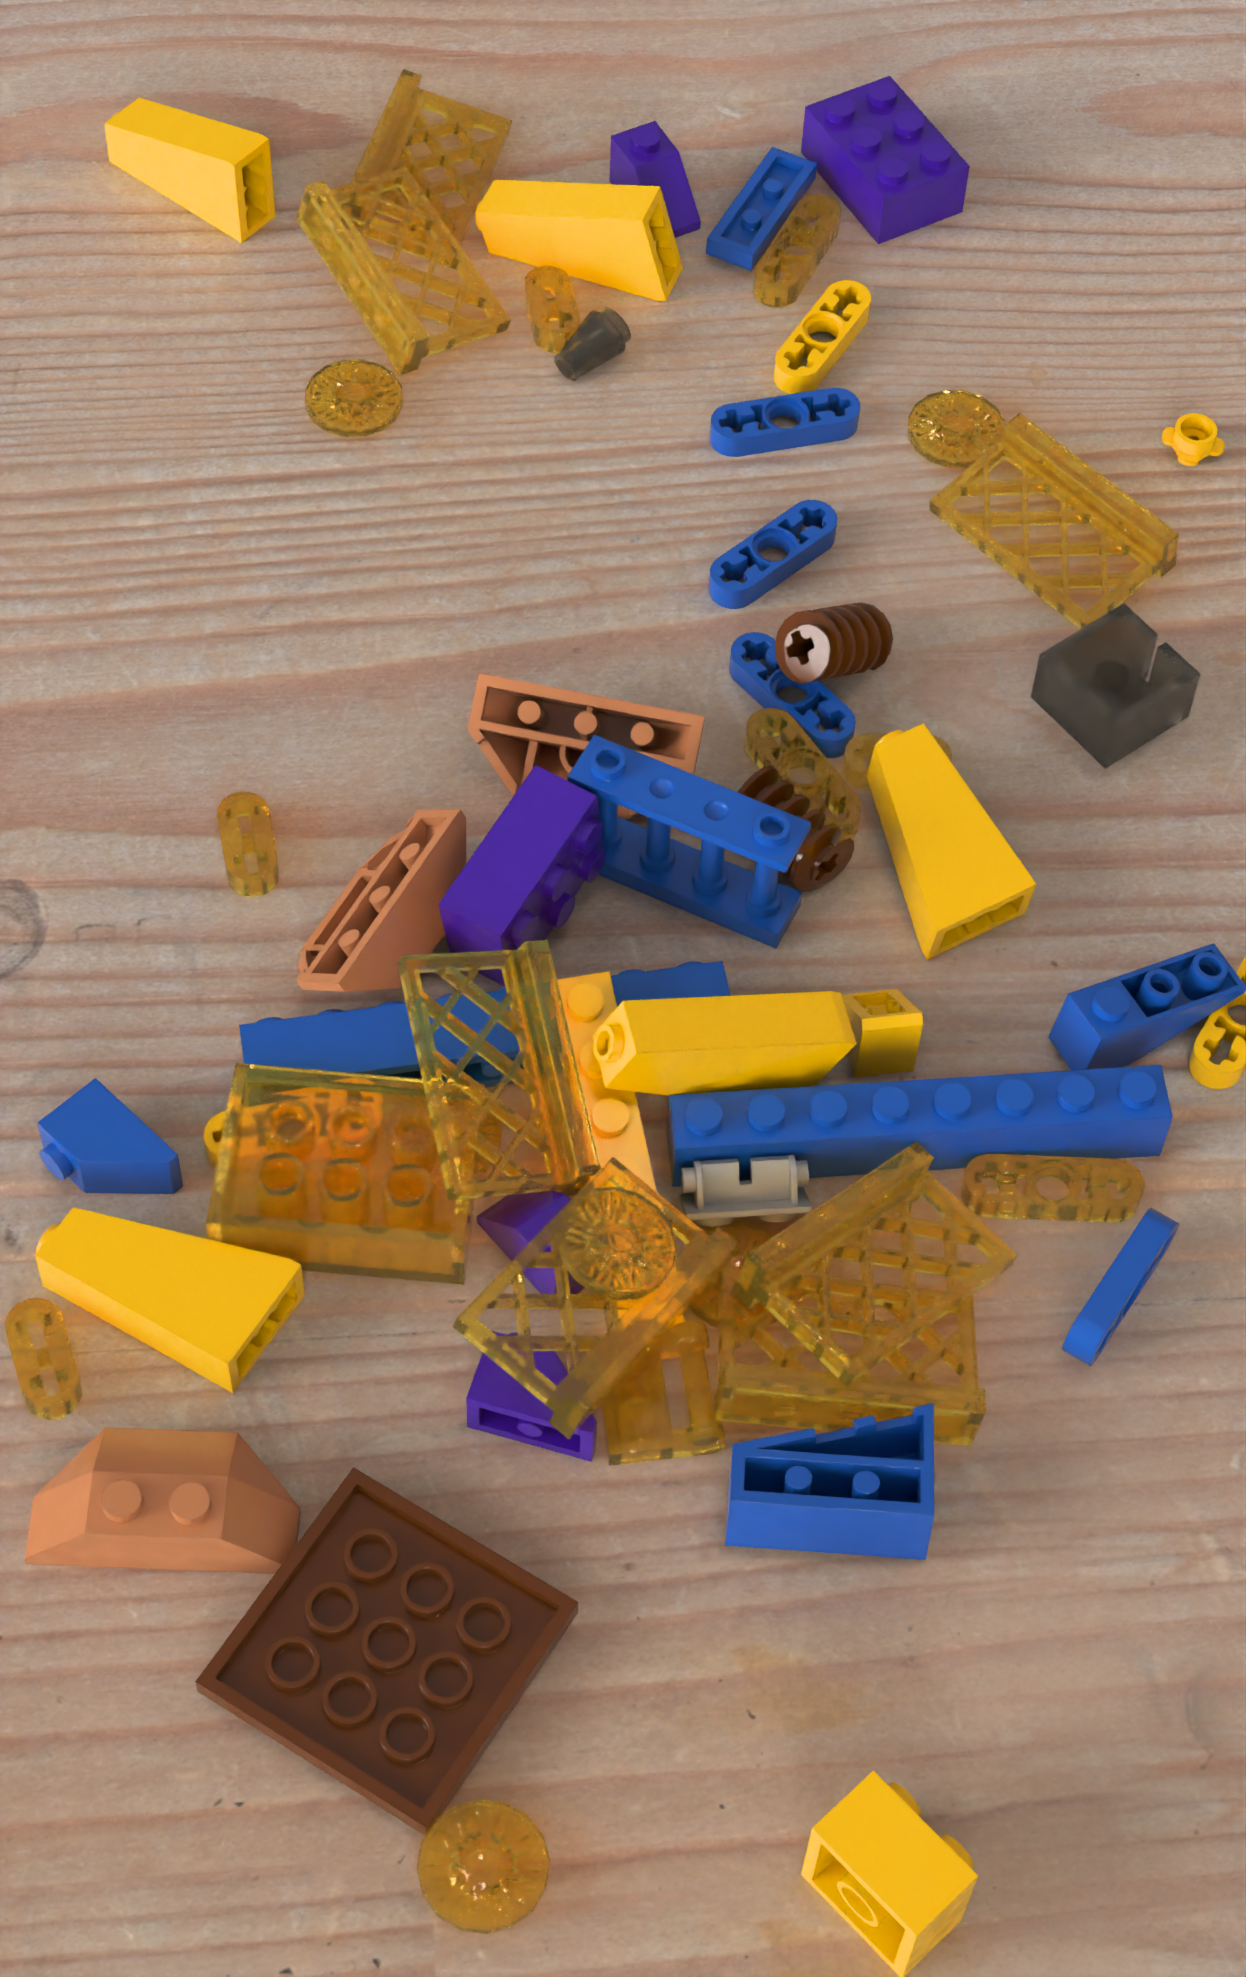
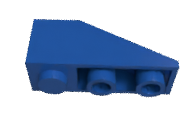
(1142, 1009)

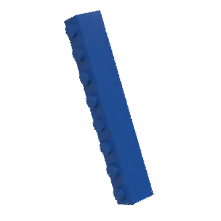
(382, 1040)
(954, 1119)

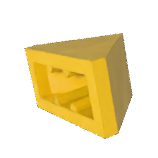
(885, 1032)

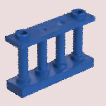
(677, 872)

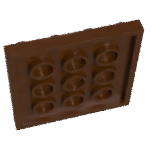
(388, 1650)

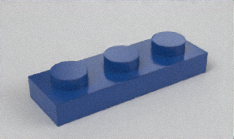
(761, 208)

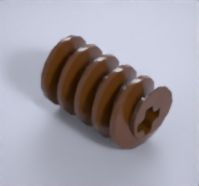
(833, 642)
(819, 856)

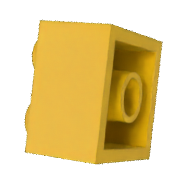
(889, 1872)

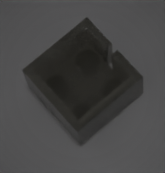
(1099, 686)

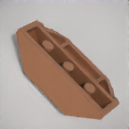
(551, 726)
(387, 908)
(164, 1506)

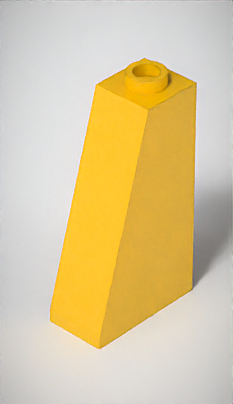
(197, 163)
(588, 230)
(943, 844)
(723, 1042)
(172, 1290)

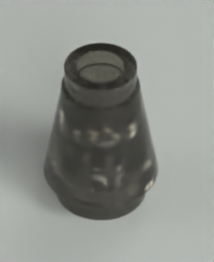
(594, 342)

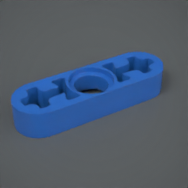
(750, 440)
(766, 574)
(753, 678)
(1120, 1286)

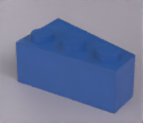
(837, 1490)

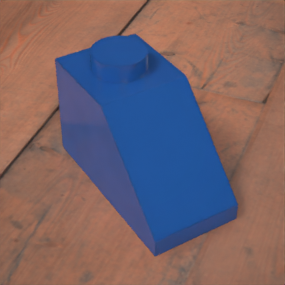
(106, 1146)

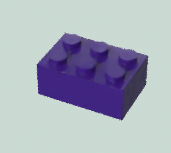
(884, 159)
(525, 869)

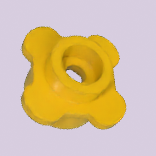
(1193, 438)

